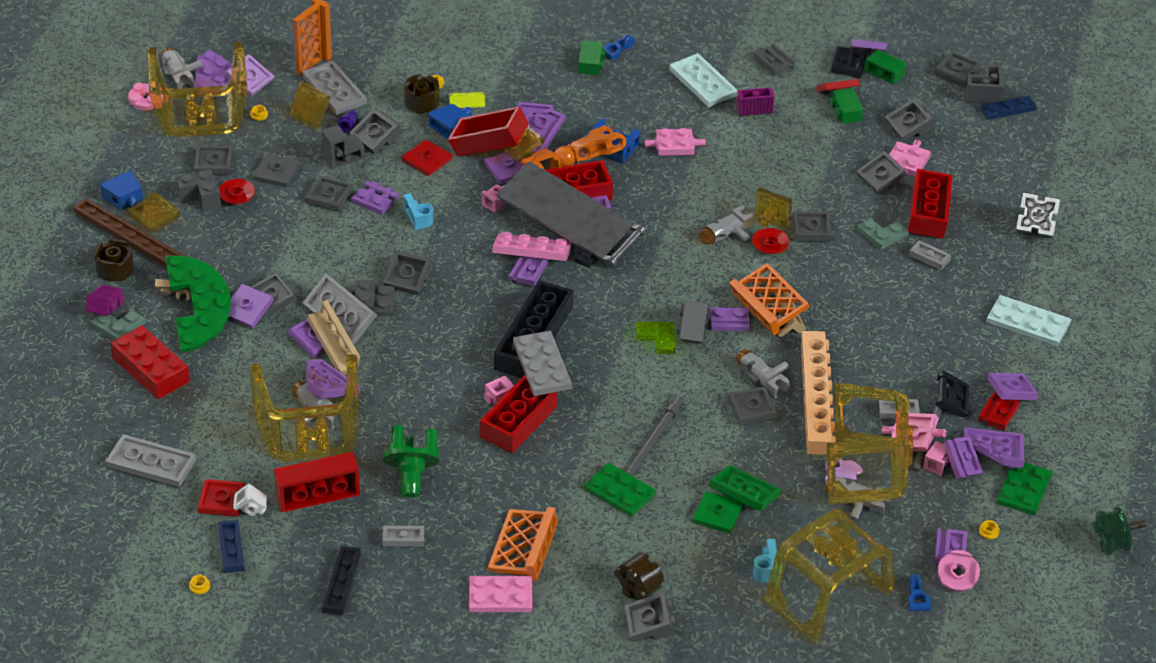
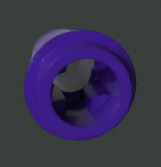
(348, 121)

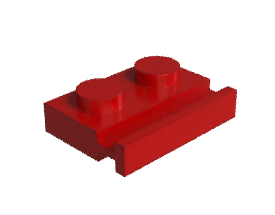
(999, 412)

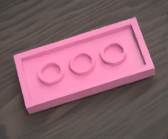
(532, 247)

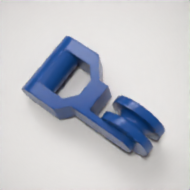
(626, 41)
(917, 593)

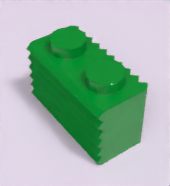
(591, 58)
(885, 66)
(846, 105)

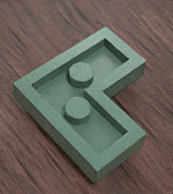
(882, 236)
(116, 328)

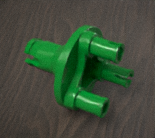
(411, 460)

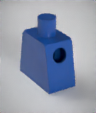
(446, 118)
(122, 191)

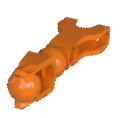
(592, 145)

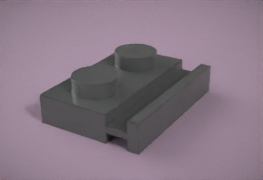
(774, 59)

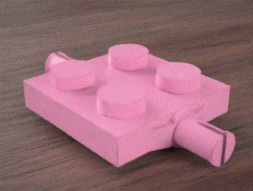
(675, 142)
(910, 156)
(923, 430)

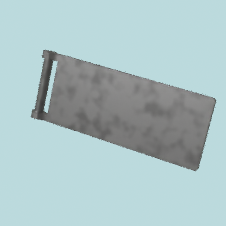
(569, 213)

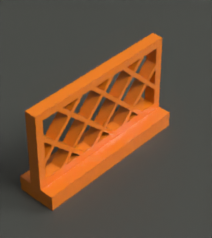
(320, 36)
(759, 309)
(539, 544)

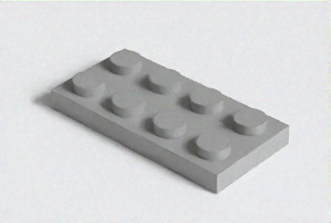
(334, 82)
(350, 310)
(542, 363)
(151, 460)

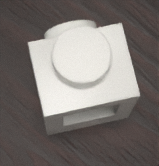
(250, 500)

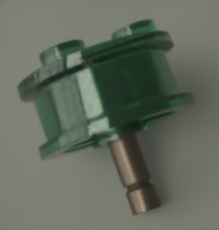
(1115, 530)

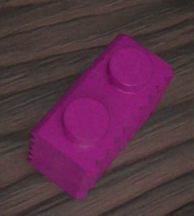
(755, 101)
(104, 300)

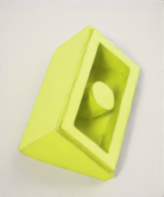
(471, 99)

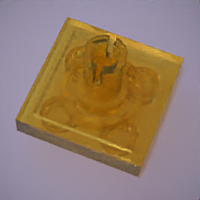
(309, 105)
(527, 143)
(772, 209)
(154, 212)

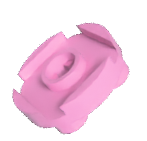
(137, 99)
(956, 559)

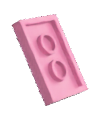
(500, 593)

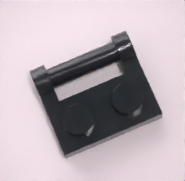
(843, 60)
(958, 394)

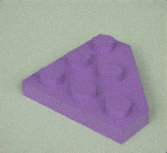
(213, 70)
(546, 125)
(325, 380)
(1000, 446)

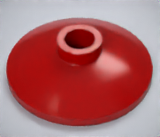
(236, 191)
(770, 241)

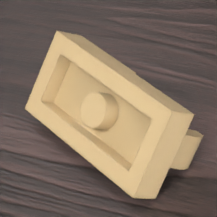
(163, 287)

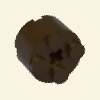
(421, 93)
(114, 260)
(639, 576)

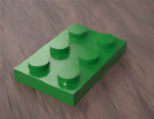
(745, 488)
(1024, 488)
(619, 489)

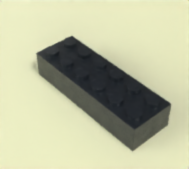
(542, 312)

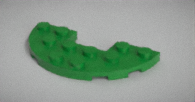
(209, 299)

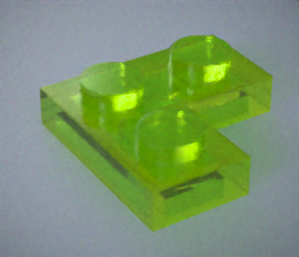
(661, 332)

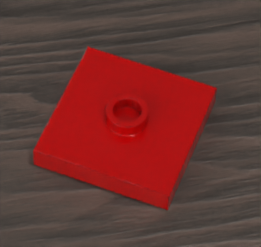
(838, 85)
(427, 157)
(219, 497)

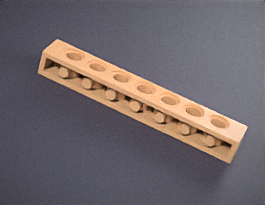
(816, 391)

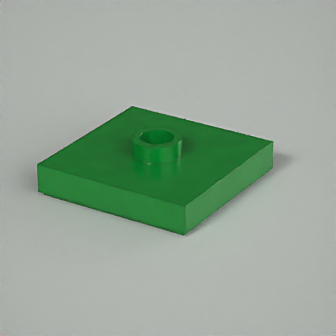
(717, 512)

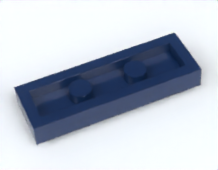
(1008, 107)
(231, 546)

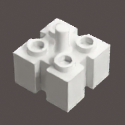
(1038, 215)

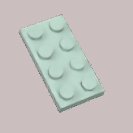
(703, 80)
(1028, 320)

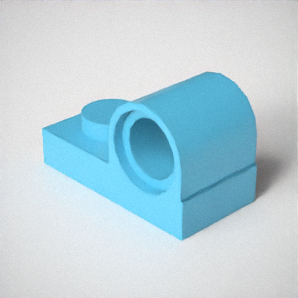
(419, 214)
(764, 563)

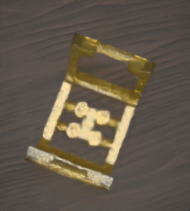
(165, 114)
(348, 409)
(859, 443)
(840, 552)

